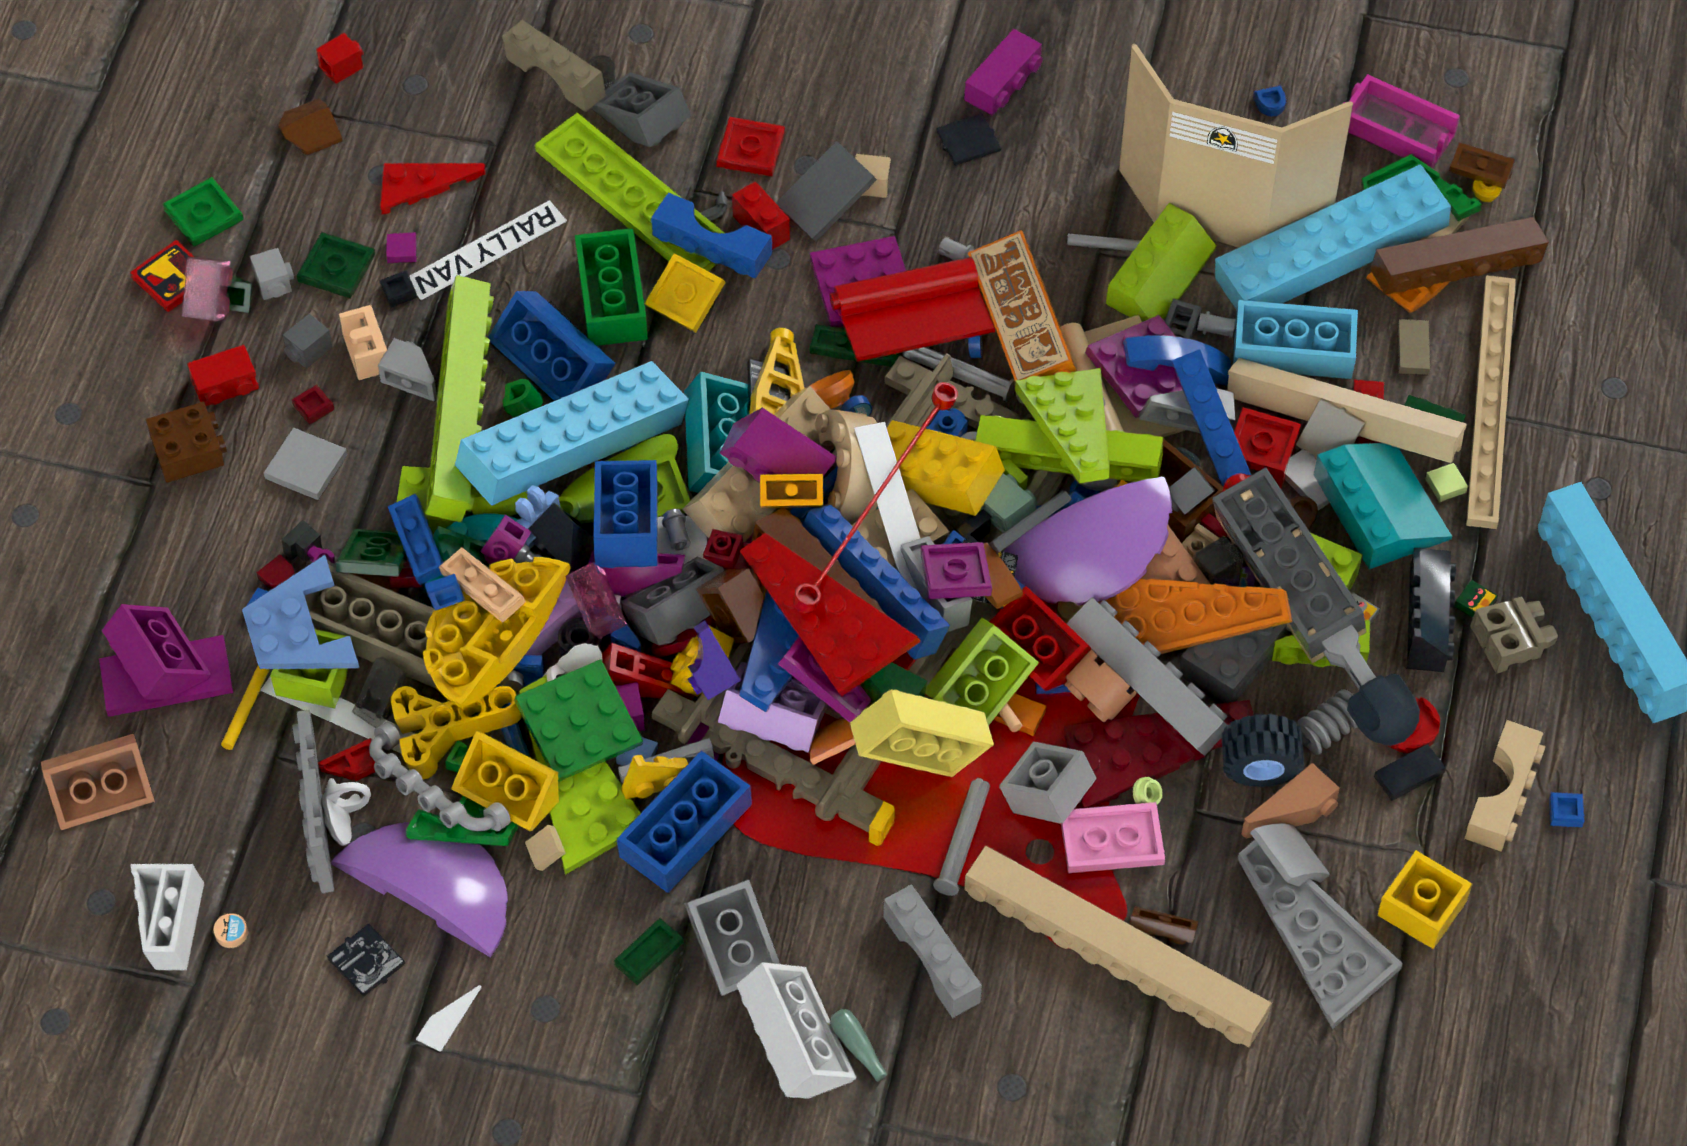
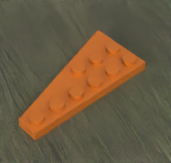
(1190, 613)

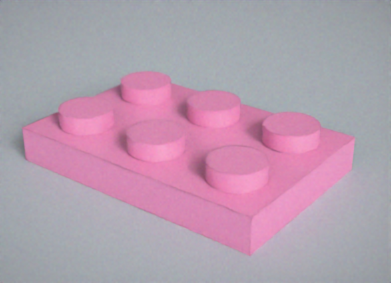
(1113, 838)

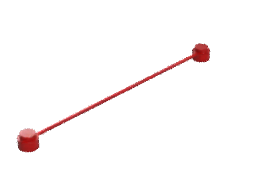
(808, 595)

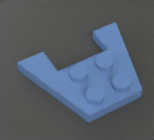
(284, 629)

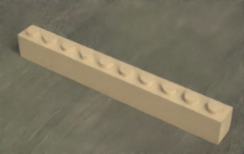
(1117, 947)

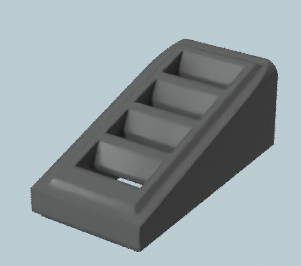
(1187, 310)

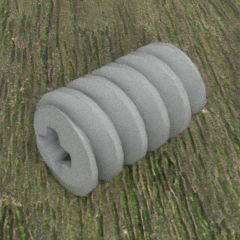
(1327, 722)

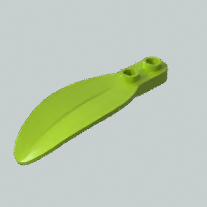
(579, 495)

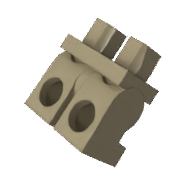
(1512, 632)

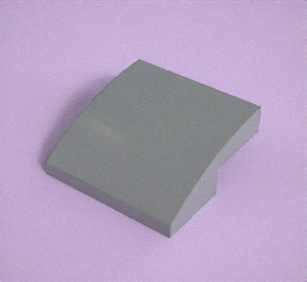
(1290, 853)

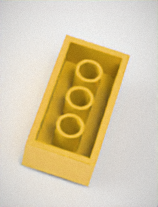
(946, 467)

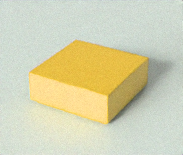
(881, 824)

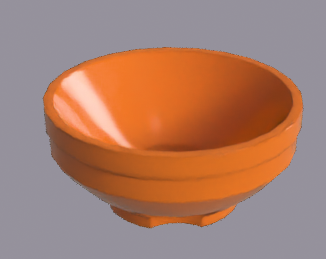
(834, 388)

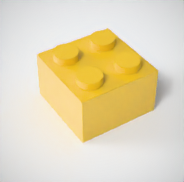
(1424, 899)

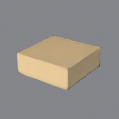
(545, 847)

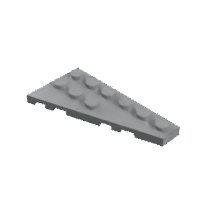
(311, 803)
(1327, 944)

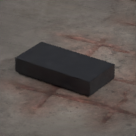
(1409, 772)

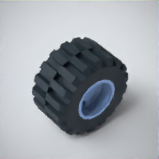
(1262, 750)

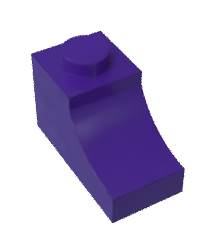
(711, 669)

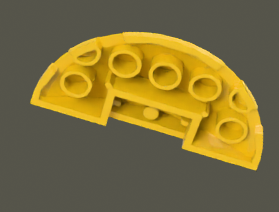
(473, 649)

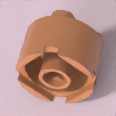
(1100, 685)

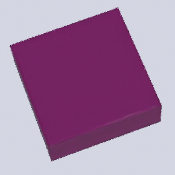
(401, 247)

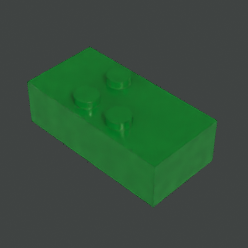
(611, 287)

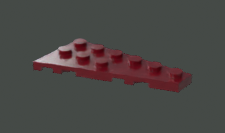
(1136, 748)

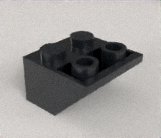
(563, 537)

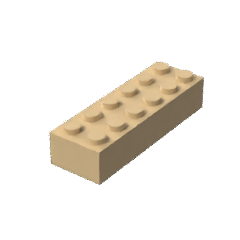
(733, 496)

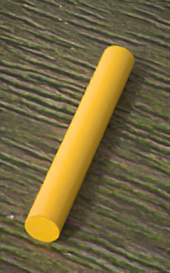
(244, 708)

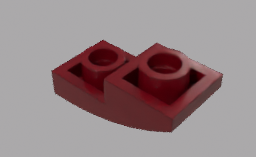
(724, 550)

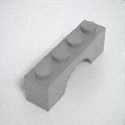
(948, 971)

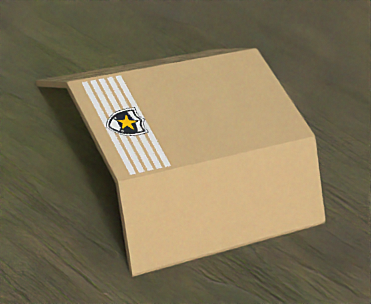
(1225, 168)

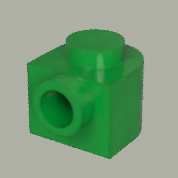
(521, 398)

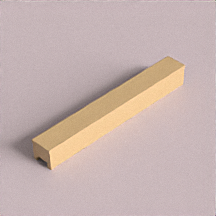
(1383, 419)

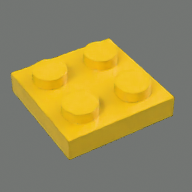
(685, 293)

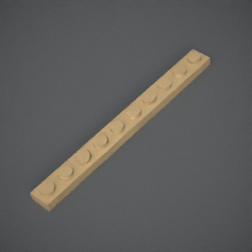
(1491, 403)

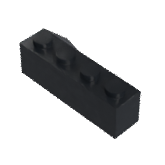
(1429, 610)

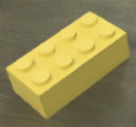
(921, 733)

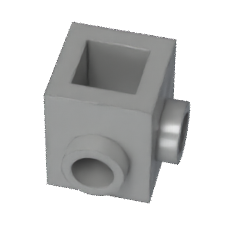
(271, 273)

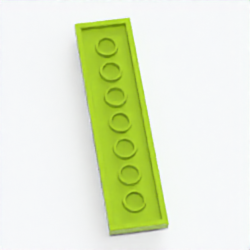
(614, 181)

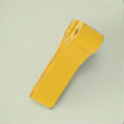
(430, 714)

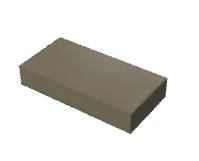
(1413, 347)

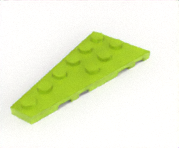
(1072, 418)
(588, 811)

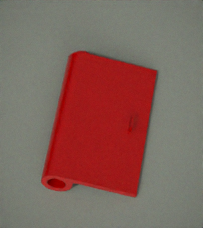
(912, 309)

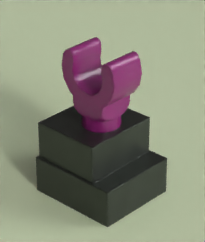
(305, 543)

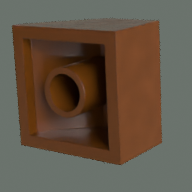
(734, 602)

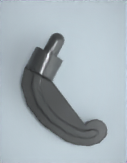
(718, 210)

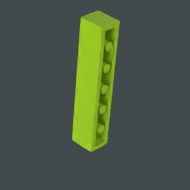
(1025, 444)

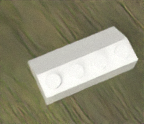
(795, 1030)

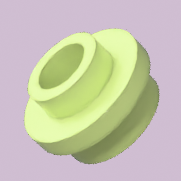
(1147, 791)

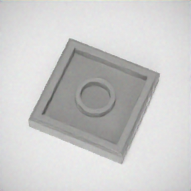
(305, 463)

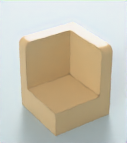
(879, 168)

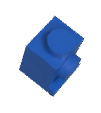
(950, 422)

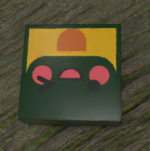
(1474, 597)

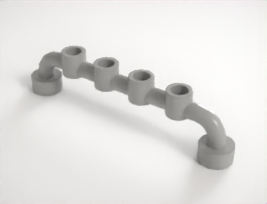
(430, 797)

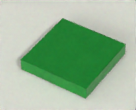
(203, 211)

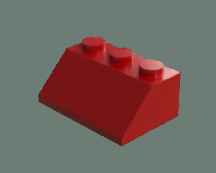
(1042, 636)

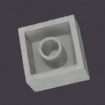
(1048, 782)

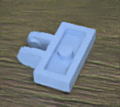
(534, 509)

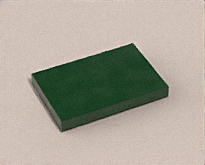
(372, 553)

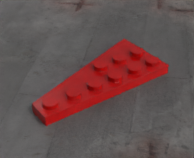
(844, 631)

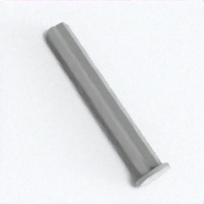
(965, 372)
(962, 838)

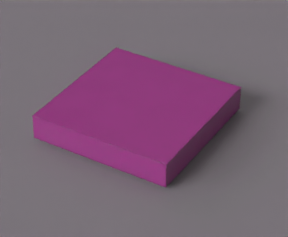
(956, 570)

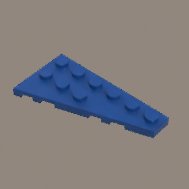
(763, 675)

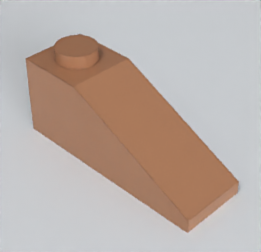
(1296, 803)

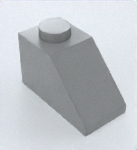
(407, 369)

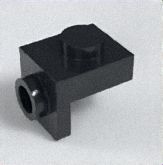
(975, 527)

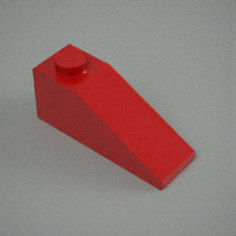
(649, 672)

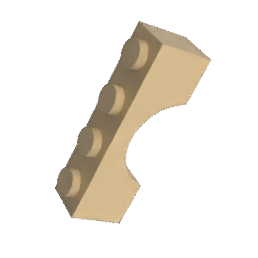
(1494, 815)

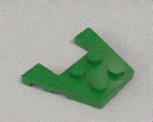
(1460, 204)
(430, 827)

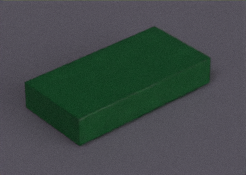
(648, 951)

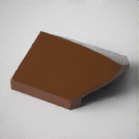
(310, 127)

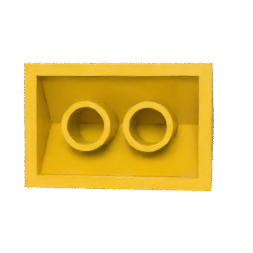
(505, 776)

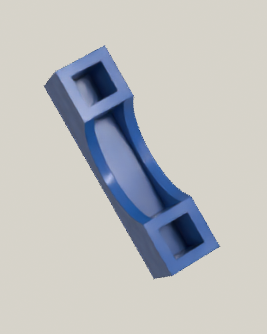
(740, 250)

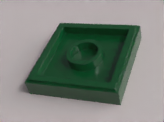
(336, 265)

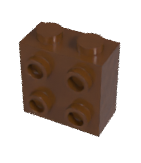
(186, 441)

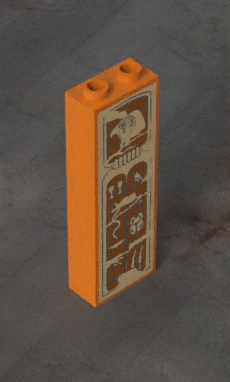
(1021, 308)

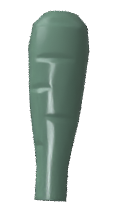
(855, 1039)

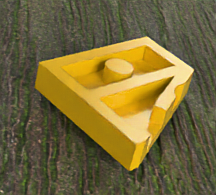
(650, 777)

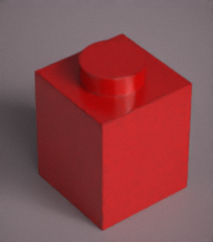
(340, 58)

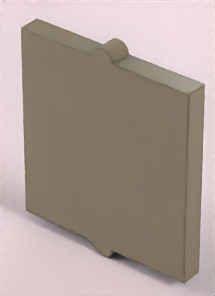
(1329, 429)

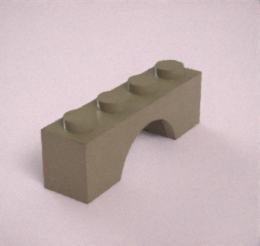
(577, 79)

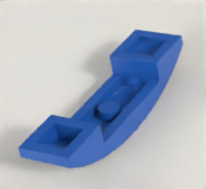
(1152, 350)

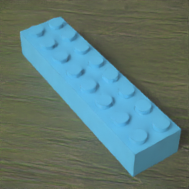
(1334, 240)
(570, 432)
(1615, 601)

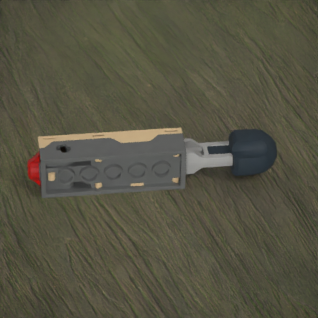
(1321, 606)

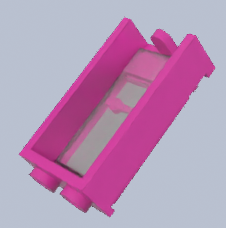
(1400, 121)

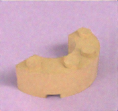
(852, 486)

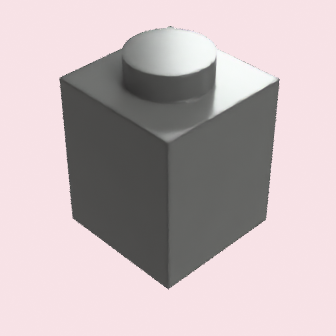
(307, 341)
(1189, 491)

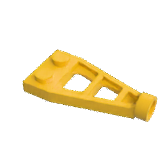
(784, 351)

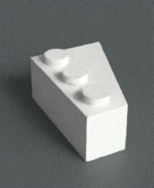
(167, 911)

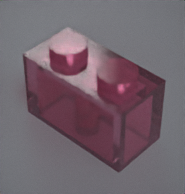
(206, 288)
(596, 600)

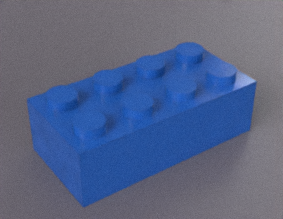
(626, 514)
(684, 821)

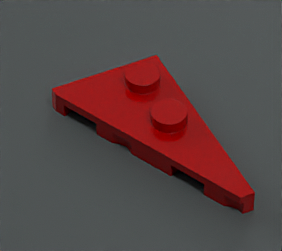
(422, 180)

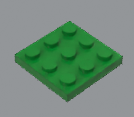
(578, 720)

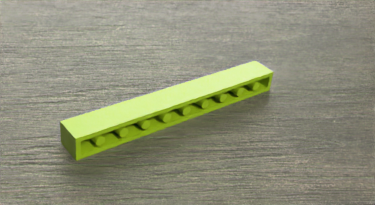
(459, 395)

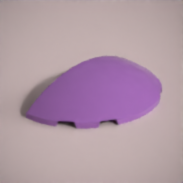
(1095, 544)
(440, 878)

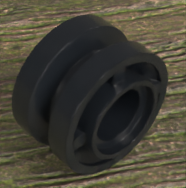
(574, 631)

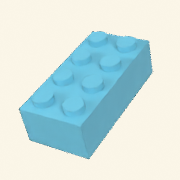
(1297, 338)

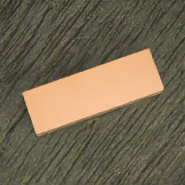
(483, 585)

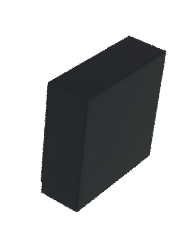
(398, 289)

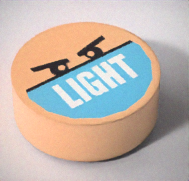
(230, 930)

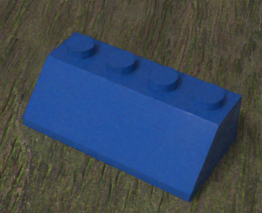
(548, 346)

